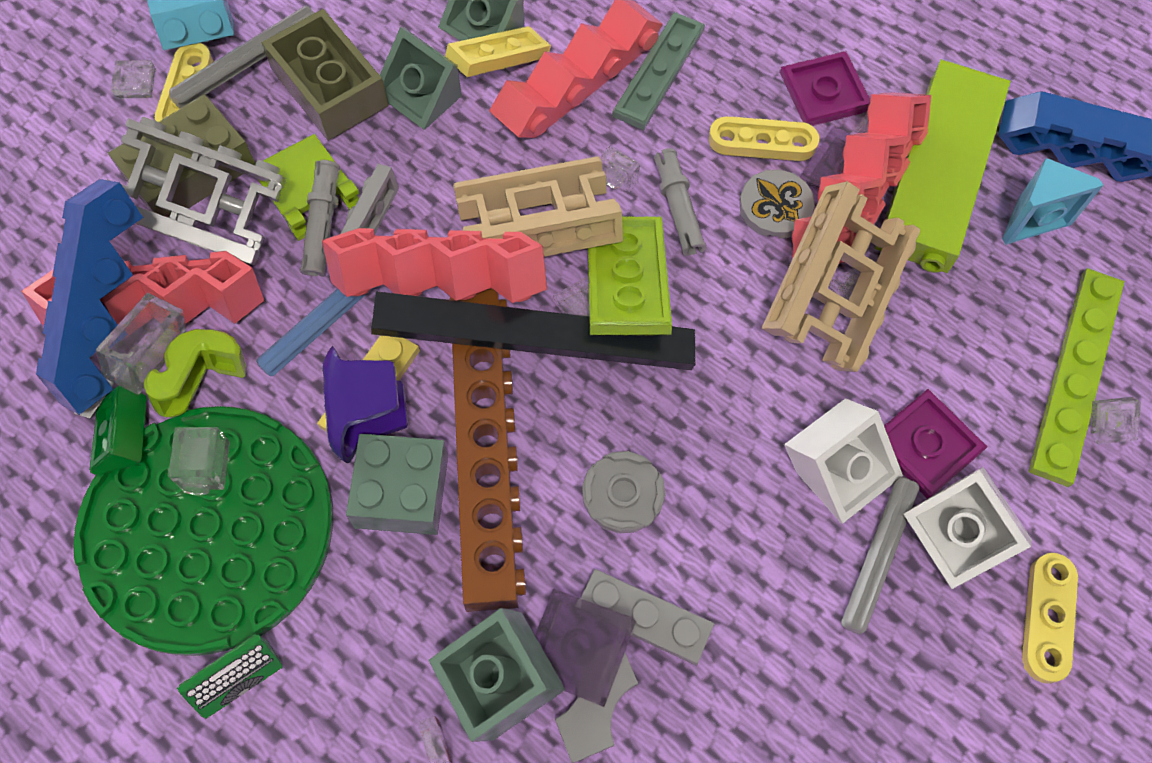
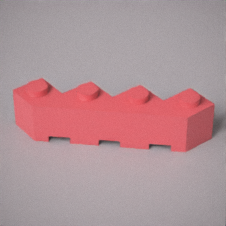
(569, 78)
(879, 156)
(456, 263)
(190, 285)

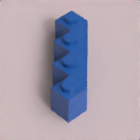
(1079, 133)
(84, 273)

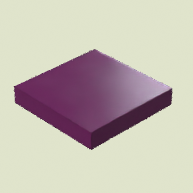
(825, 88)
(931, 443)

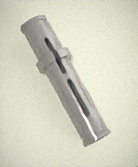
(675, 188)
(321, 208)

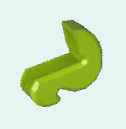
(186, 363)

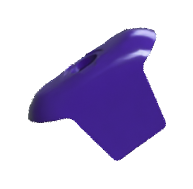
(360, 400)

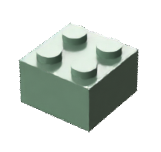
(397, 484)
(496, 675)

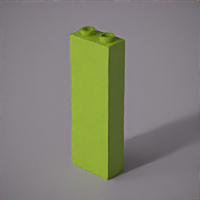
(949, 164)

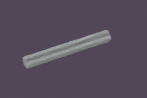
(879, 556)

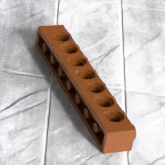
(483, 588)

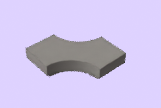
(587, 725)

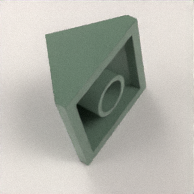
(481, 17)
(419, 79)

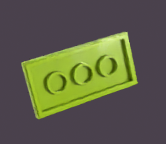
(630, 282)

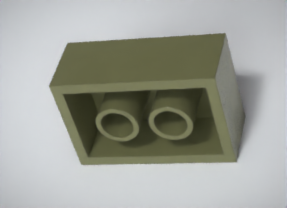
(325, 74)
(201, 120)

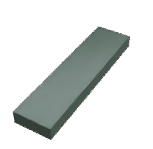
(658, 71)

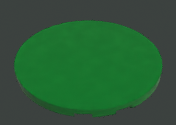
(212, 566)

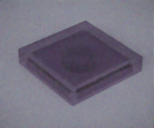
(584, 644)

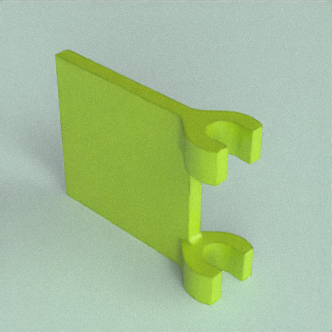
(298, 169)

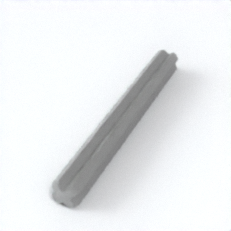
(231, 63)

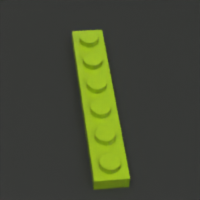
(1076, 378)

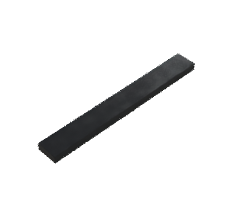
(524, 331)

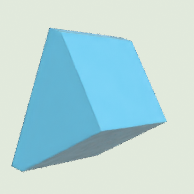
(1050, 201)

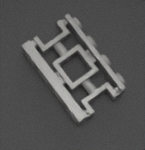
(182, 220)

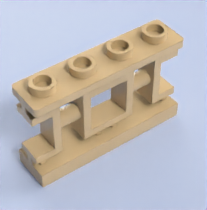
(570, 186)
(816, 264)

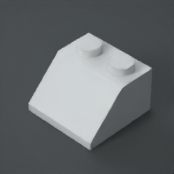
(845, 458)
(968, 528)

